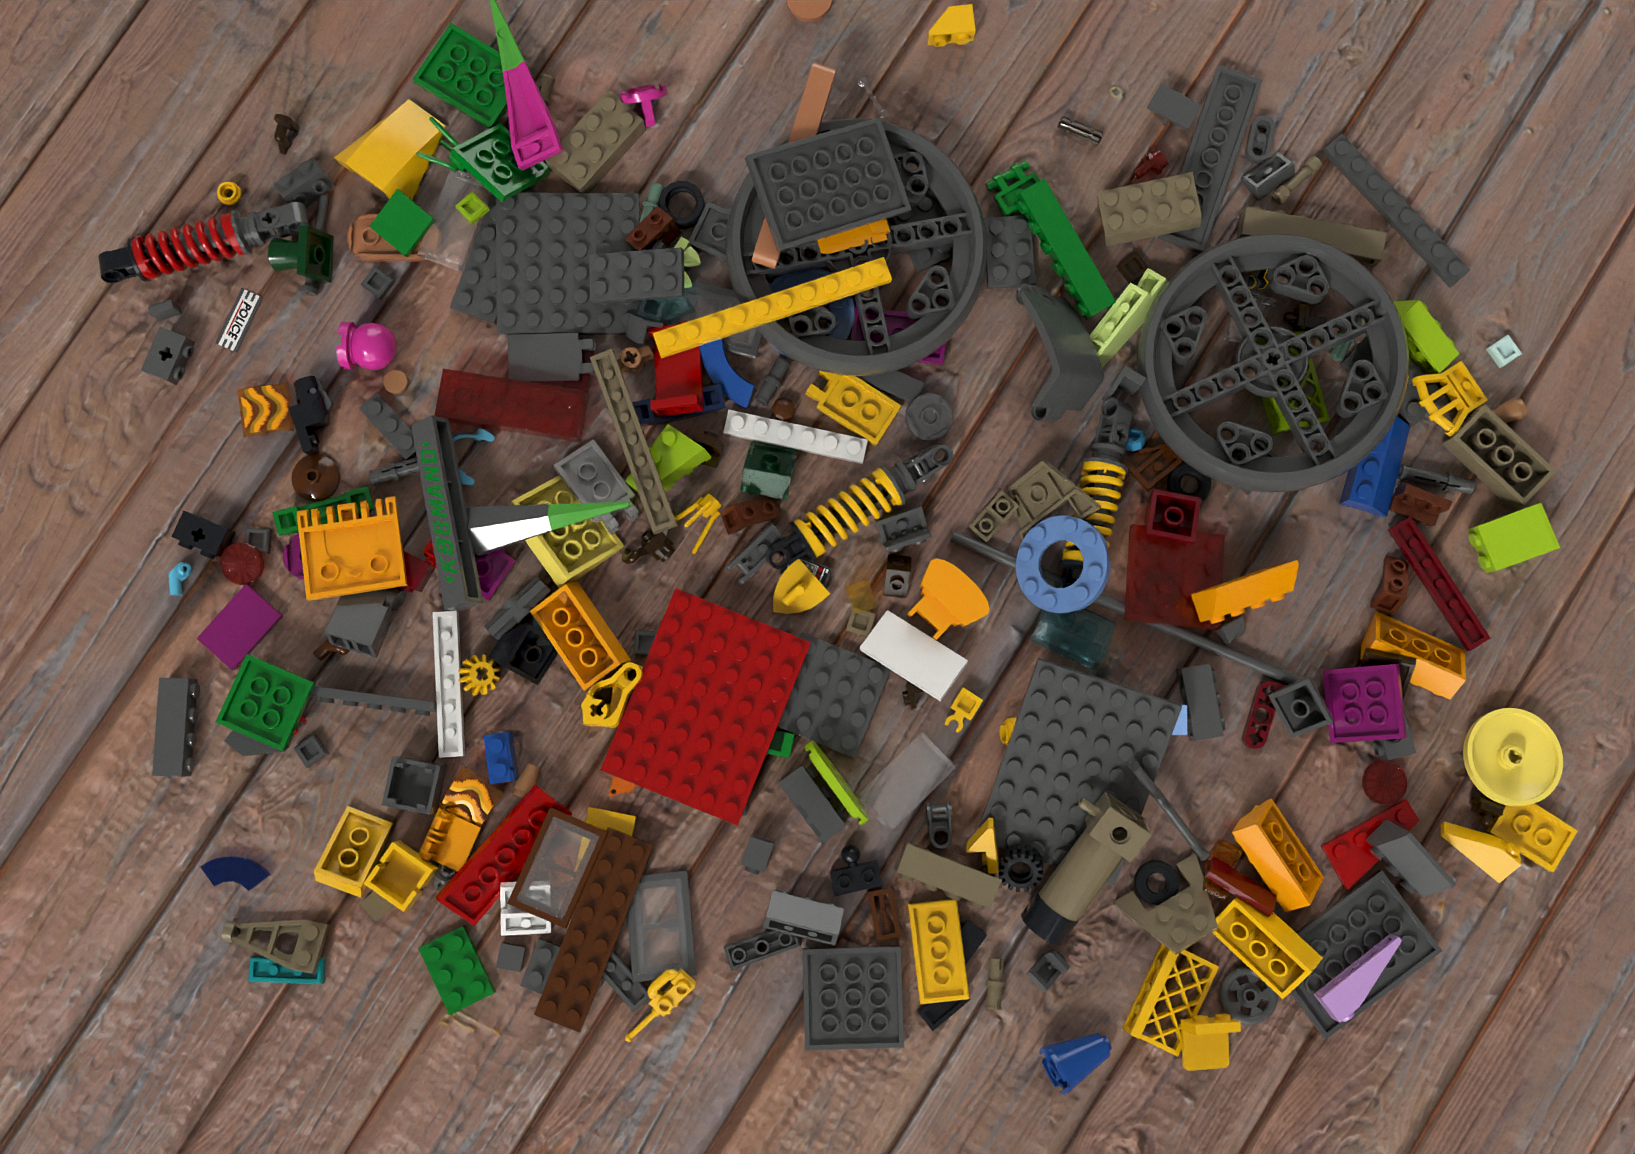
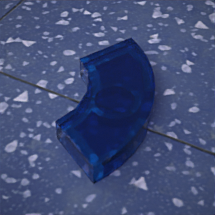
(235, 869)

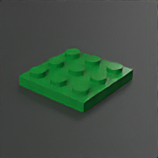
(494, 164)
(265, 702)

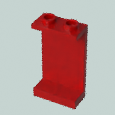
(677, 380)

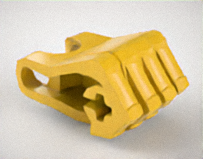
(621, 694)

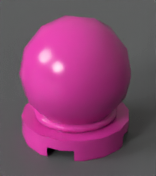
(369, 346)

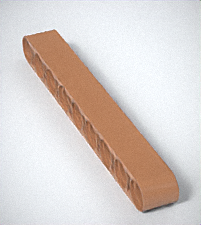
(805, 125)

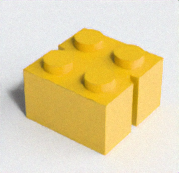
(403, 876)

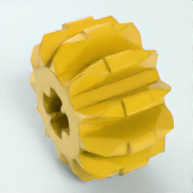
(487, 675)

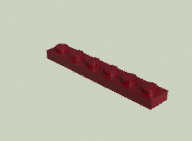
(1438, 584)

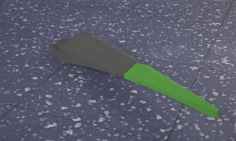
(502, 526)

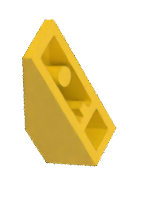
(1485, 850)

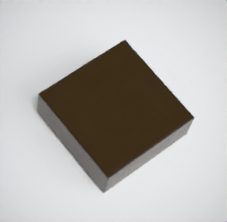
(1132, 268)

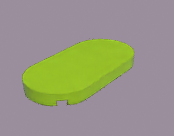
(837, 782)

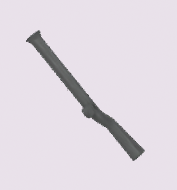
(1162, 801)

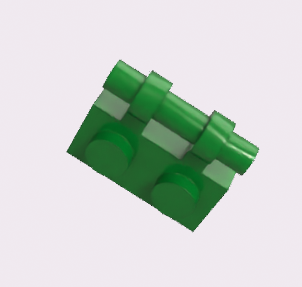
(1007, 196)

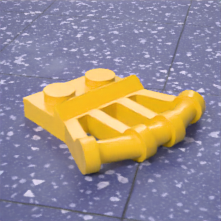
(1461, 390)

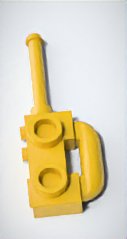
(665, 1001)

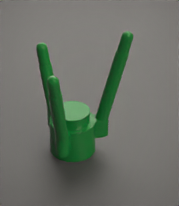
(454, 165)

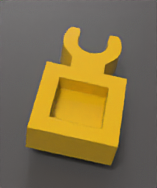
(964, 706)

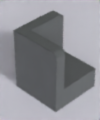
(638, 327)

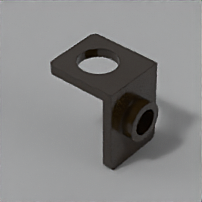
(897, 577)

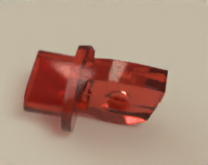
(1155, 162)

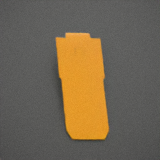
(855, 237)

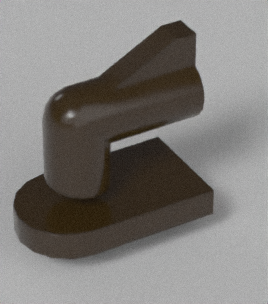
(283, 124)

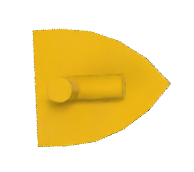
(798, 590)

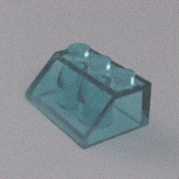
(1075, 635)

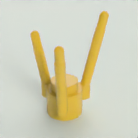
(706, 507)

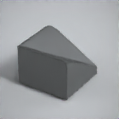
(1231, 630)

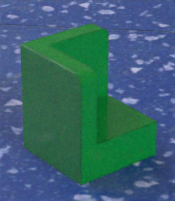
(781, 744)

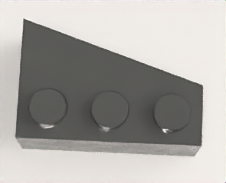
(813, 803)

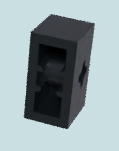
(192, 526)

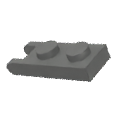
(753, 555)

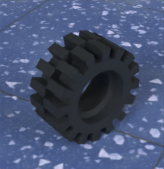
(1020, 880)

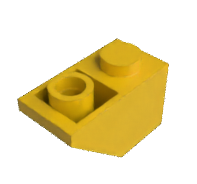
(953, 26)

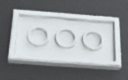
(913, 655)

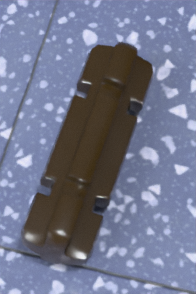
(1080, 130)

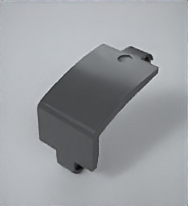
(1070, 350)

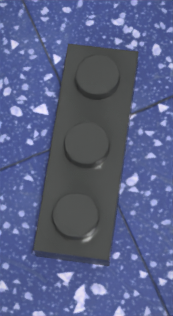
(390, 425)

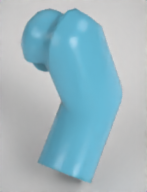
(177, 576)

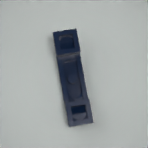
(712, 399)

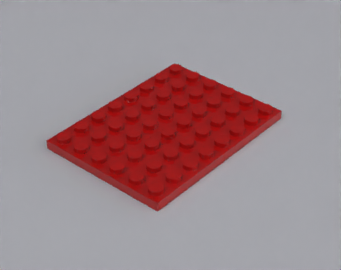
(706, 706)

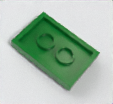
(457, 970)

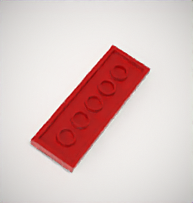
(499, 858)

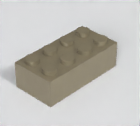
(597, 143)
(1149, 209)
(1499, 457)
(946, 874)

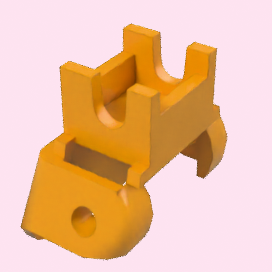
(949, 598)

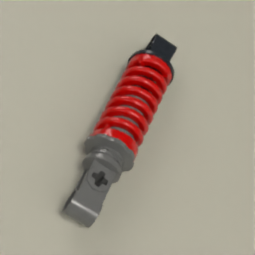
(201, 245)

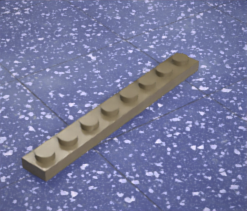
(633, 441)

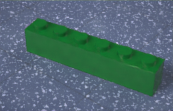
(1064, 249)

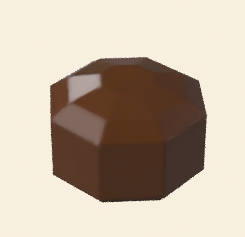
(783, 409)

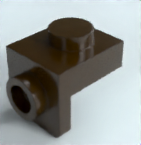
(712, 446)
(908, 696)

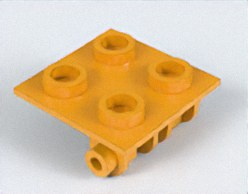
(449, 840)

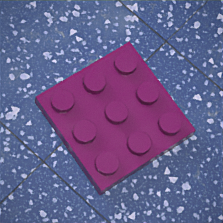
(1365, 703)

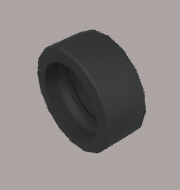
(686, 187)

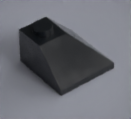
(525, 652)

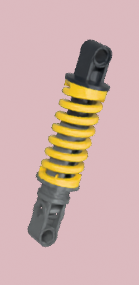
(1101, 476)
(857, 506)

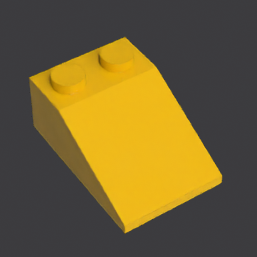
(352, 851)

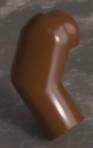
(326, 648)

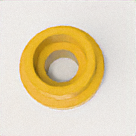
(224, 188)

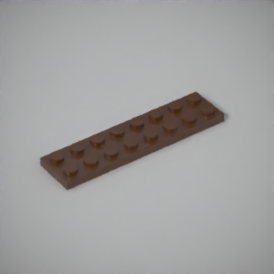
(594, 930)

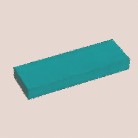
(265, 970)

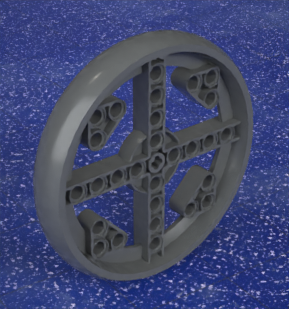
(1328, 268)
(934, 323)

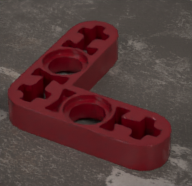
(1262, 734)

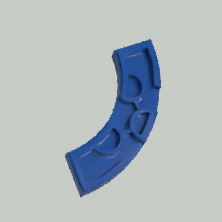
(722, 373)

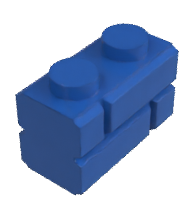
(501, 757)

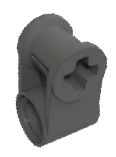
(939, 822)

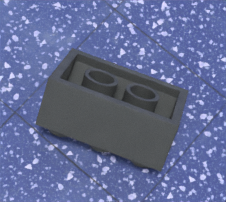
(1408, 860)

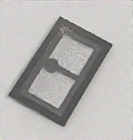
(712, 299)
(661, 926)

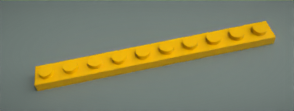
(772, 307)

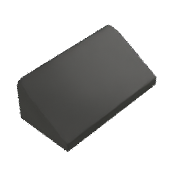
(1268, 175)

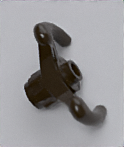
(652, 544)

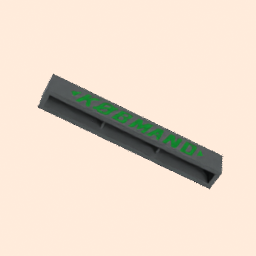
(446, 514)

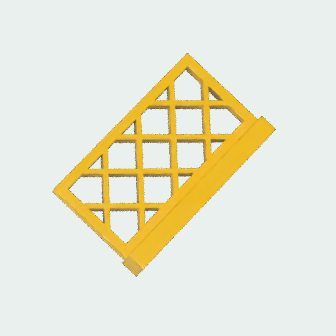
(1150, 994)

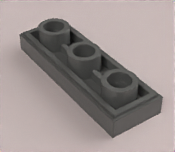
(747, 951)

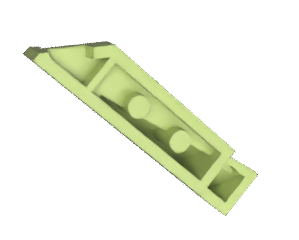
(1126, 315)

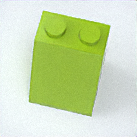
(1513, 538)

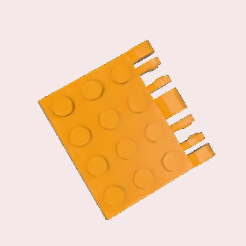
(351, 553)

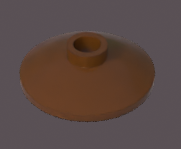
(326, 478)

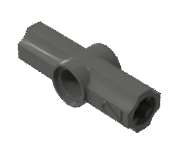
(518, 608)

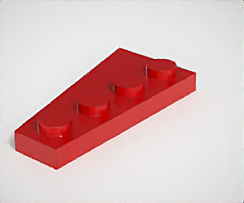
(1350, 851)

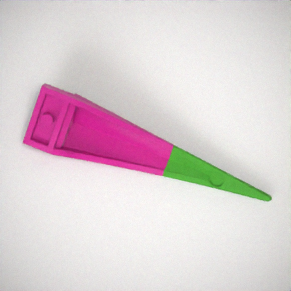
(530, 122)

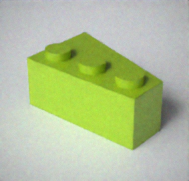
(1425, 338)
(674, 457)

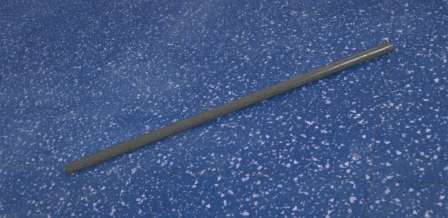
(1119, 607)

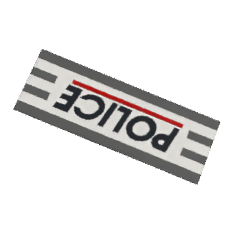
(238, 320)

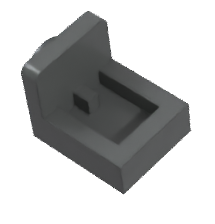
(1048, 969)

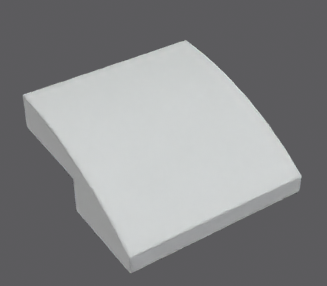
(516, 921)

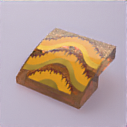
(265, 409)
(471, 797)

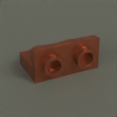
(653, 227)
(1418, 504)

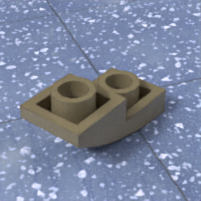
(993, 517)

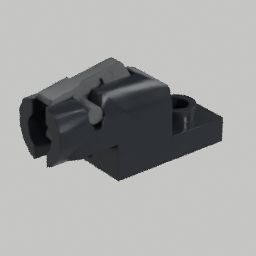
(310, 412)

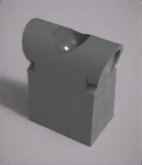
(364, 620)

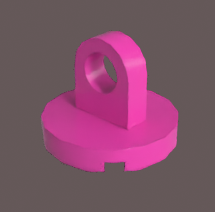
(644, 95)

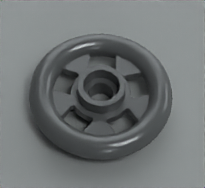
(1232, 1008)

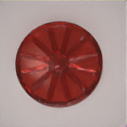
(242, 563)
(1384, 782)

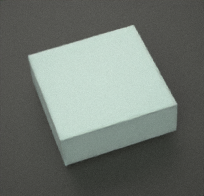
(1504, 351)

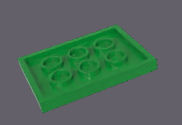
(465, 76)

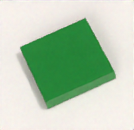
(402, 223)

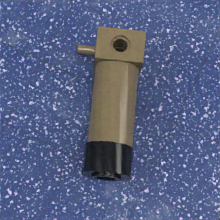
(1110, 836)

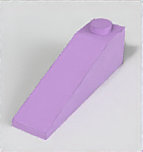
(1350, 987)

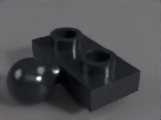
(854, 876)

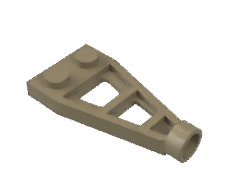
(307, 949)

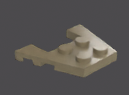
(1043, 493)
(1181, 918)

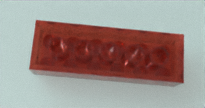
(512, 405)

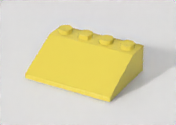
(572, 549)

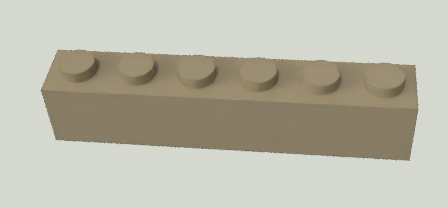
(1360, 243)

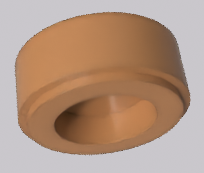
(396, 382)

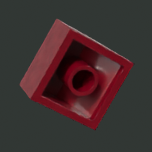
(1172, 516)

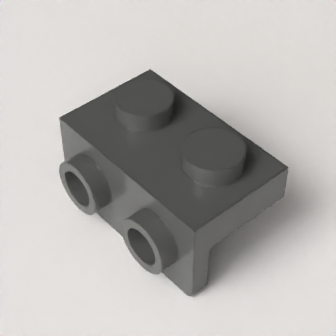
(304, 183)
(903, 528)

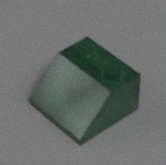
(768, 470)

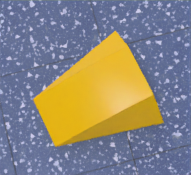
(389, 150)

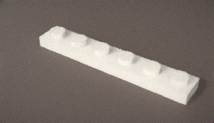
(795, 436)
(448, 689)

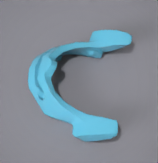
(481, 434)

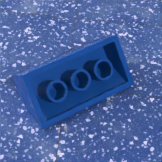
(1373, 480)

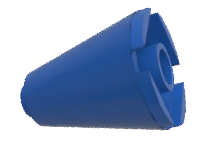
(1074, 1059)

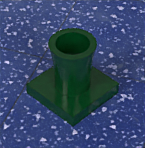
(309, 255)

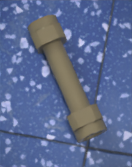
(1309, 168)

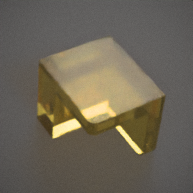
(861, 596)

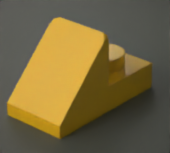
(985, 841)

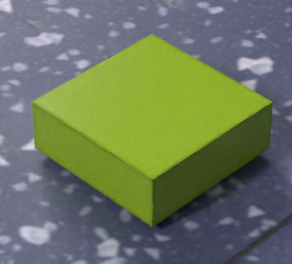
(472, 208)

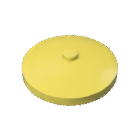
(1513, 757)

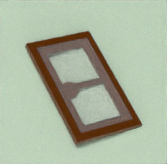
(557, 867)

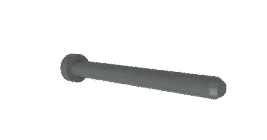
(309, 287)

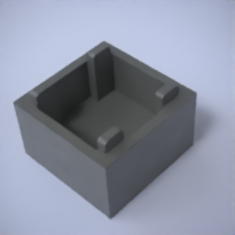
(414, 785)

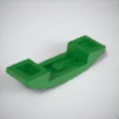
(287, 522)

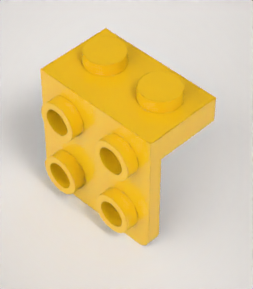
(1207, 1041)

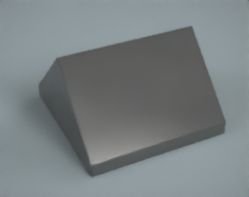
(1301, 707)

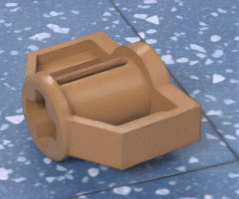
(634, 362)

